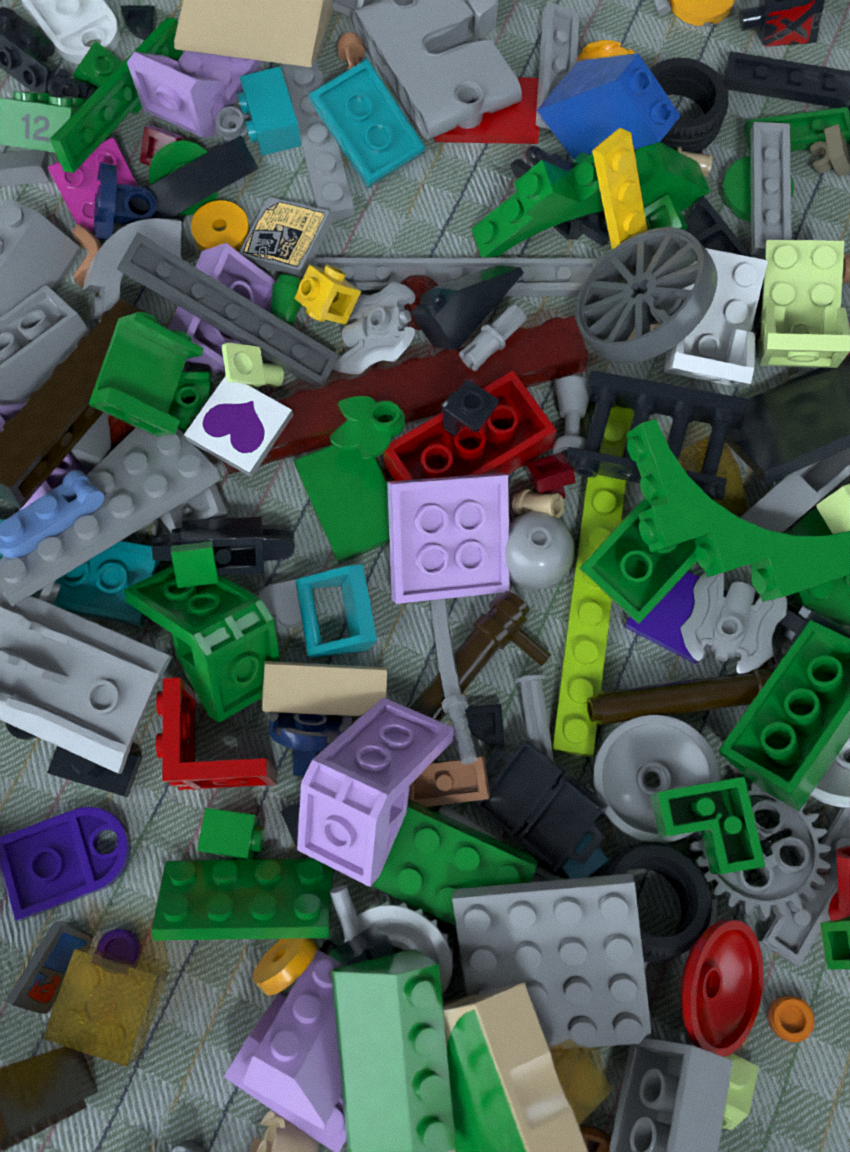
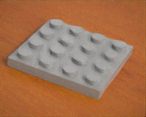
(571, 948)

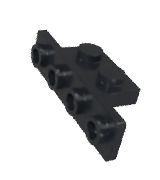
(22, 51)

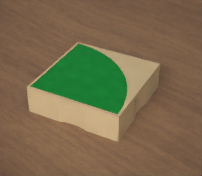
(504, 1077)

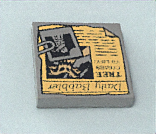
(286, 236)

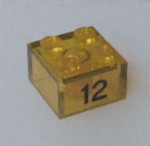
(106, 1005)

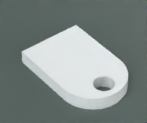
(74, 24)

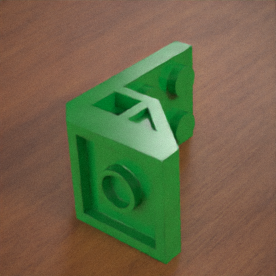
(217, 635)

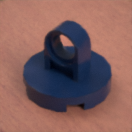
(112, 202)
(306, 735)

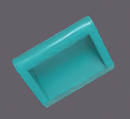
(356, 607)

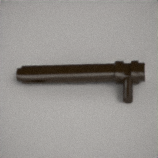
(490, 633)
(679, 696)

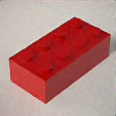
(507, 440)

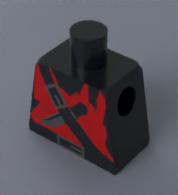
(784, 21)

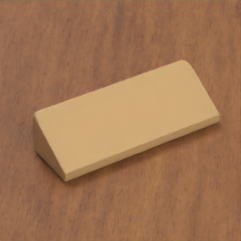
(322, 688)

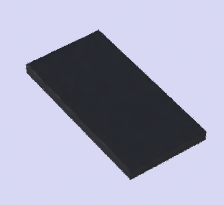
(795, 423)

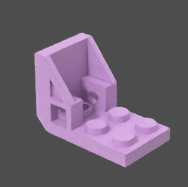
(189, 90)
(361, 788)

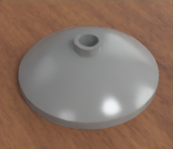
(642, 746)

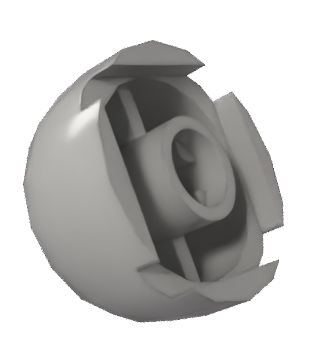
(538, 551)

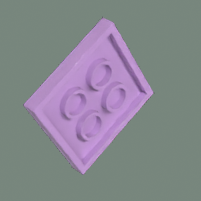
(448, 537)

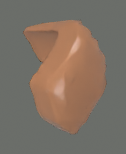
(91, 244)

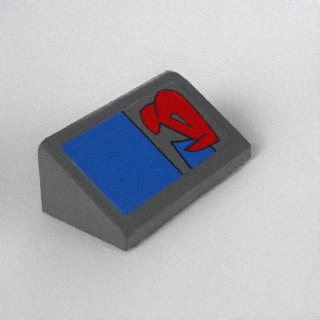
(45, 972)

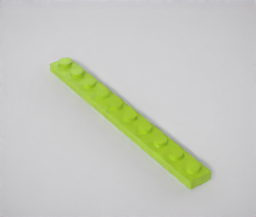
(589, 604)

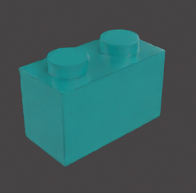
(270, 111)

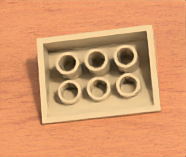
(255, 29)

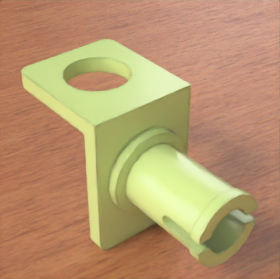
(248, 366)

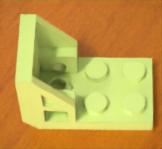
(802, 305)

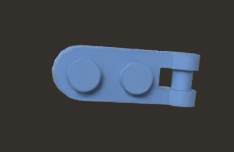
(49, 515)

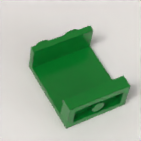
(143, 373)

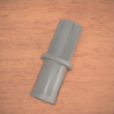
(492, 337)

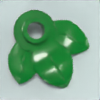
(365, 425)

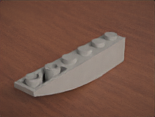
(799, 493)

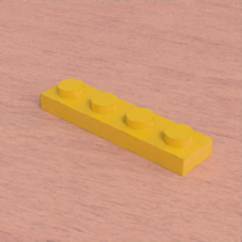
(620, 187)

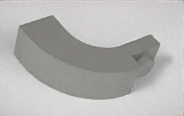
(102, 271)

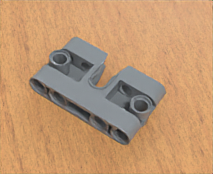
(429, 70)

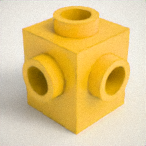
(327, 294)

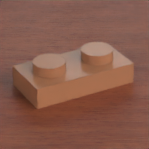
(451, 783)

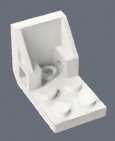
(722, 343)

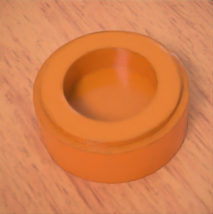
(790, 1018)

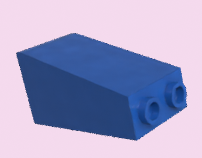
(608, 96)

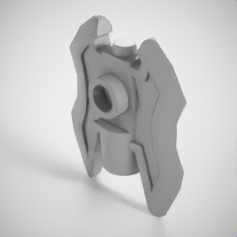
(377, 329)
(732, 623)

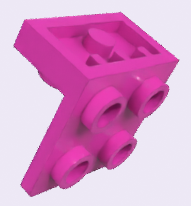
(80, 187)

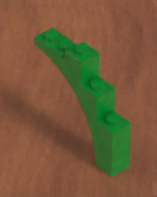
(553, 195)
(723, 541)

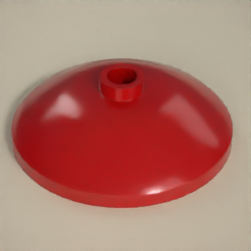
(722, 987)

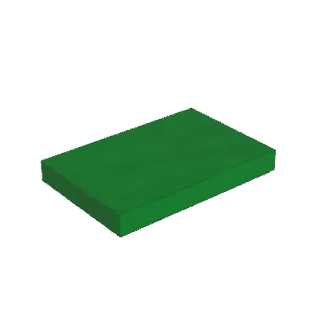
(348, 499)

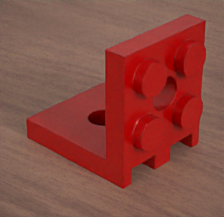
(178, 748)

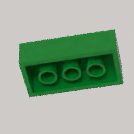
(442, 855)

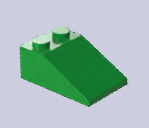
(633, 574)

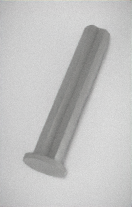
(536, 713)

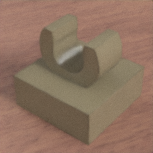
(835, 152)

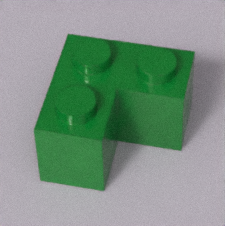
(721, 814)

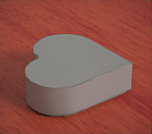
(282, 603)

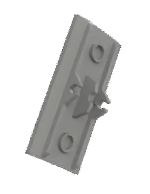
(74, 680)

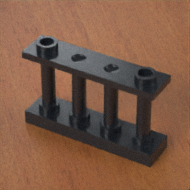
(645, 399)

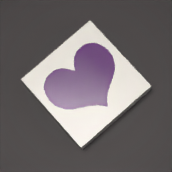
(239, 425)

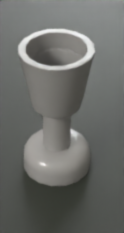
(573, 405)

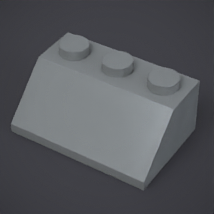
(30, 254)
(34, 341)

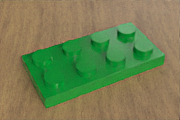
(243, 900)

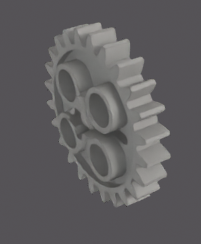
(781, 882)

